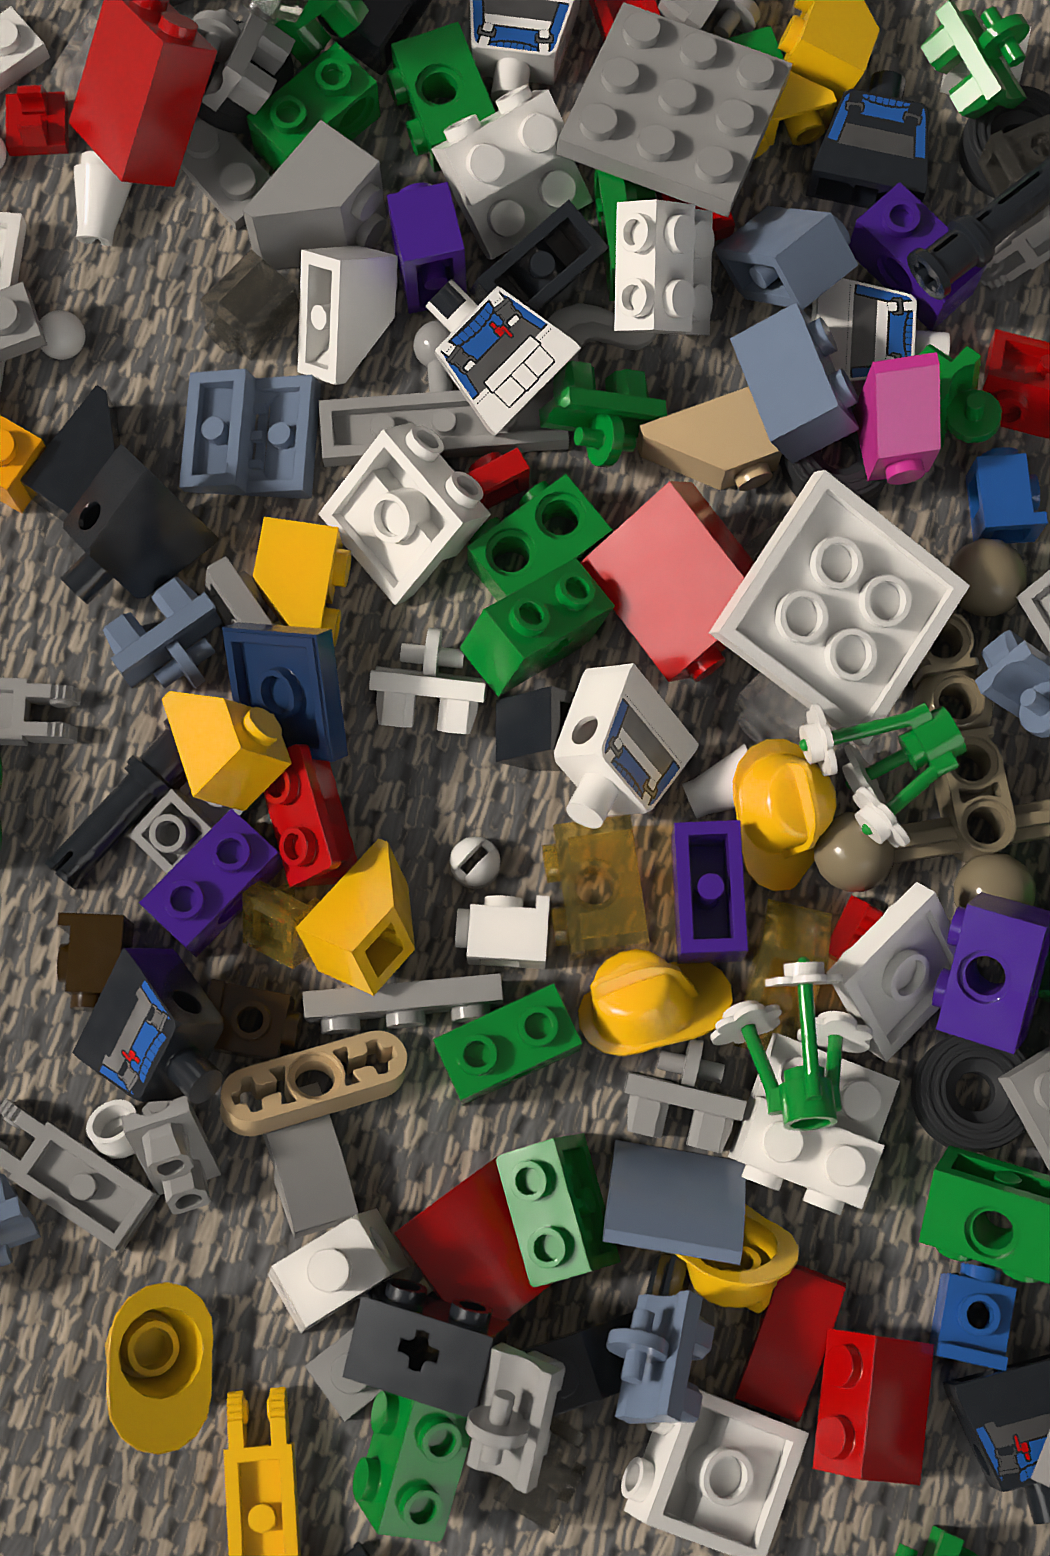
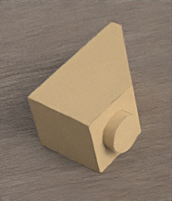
(713, 443)

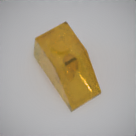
(782, 939)

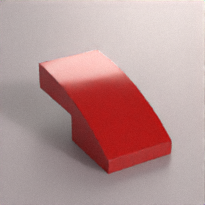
(790, 1342)

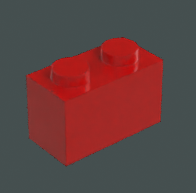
(873, 1407)

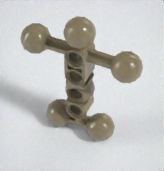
(859, 863)

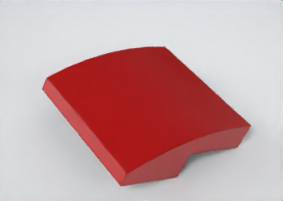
(470, 1246)

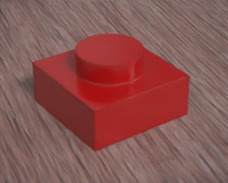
(500, 476)

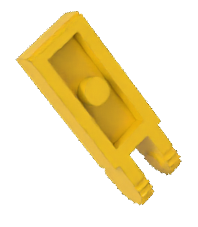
(261, 1482)

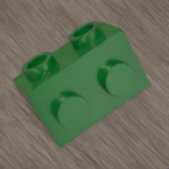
(410, 1468)

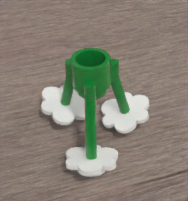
(929, 741)
(809, 1094)

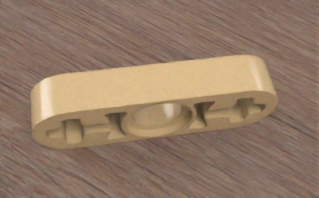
(263, 1077)

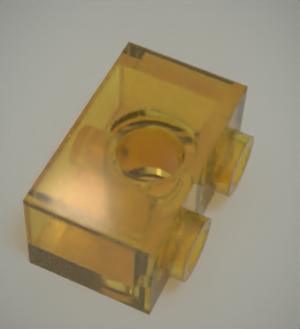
(604, 852)

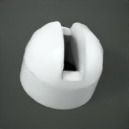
(483, 871)
(107, 1131)

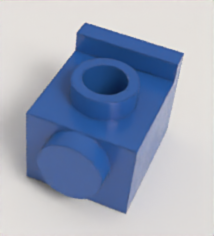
(1004, 497)
(951, 1330)

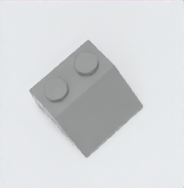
(317, 199)

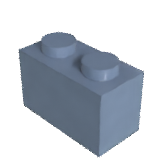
(787, 256)
(795, 382)

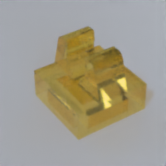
(272, 920)

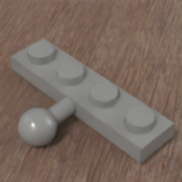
(354, 423)

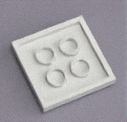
(839, 606)

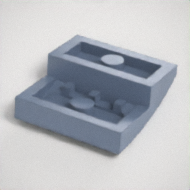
(222, 434)
(676, 1202)

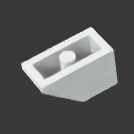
(343, 308)

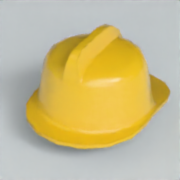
(781, 811)
(651, 1003)
(766, 1257)
(159, 1368)

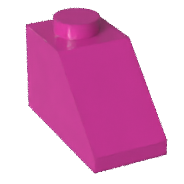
(900, 418)

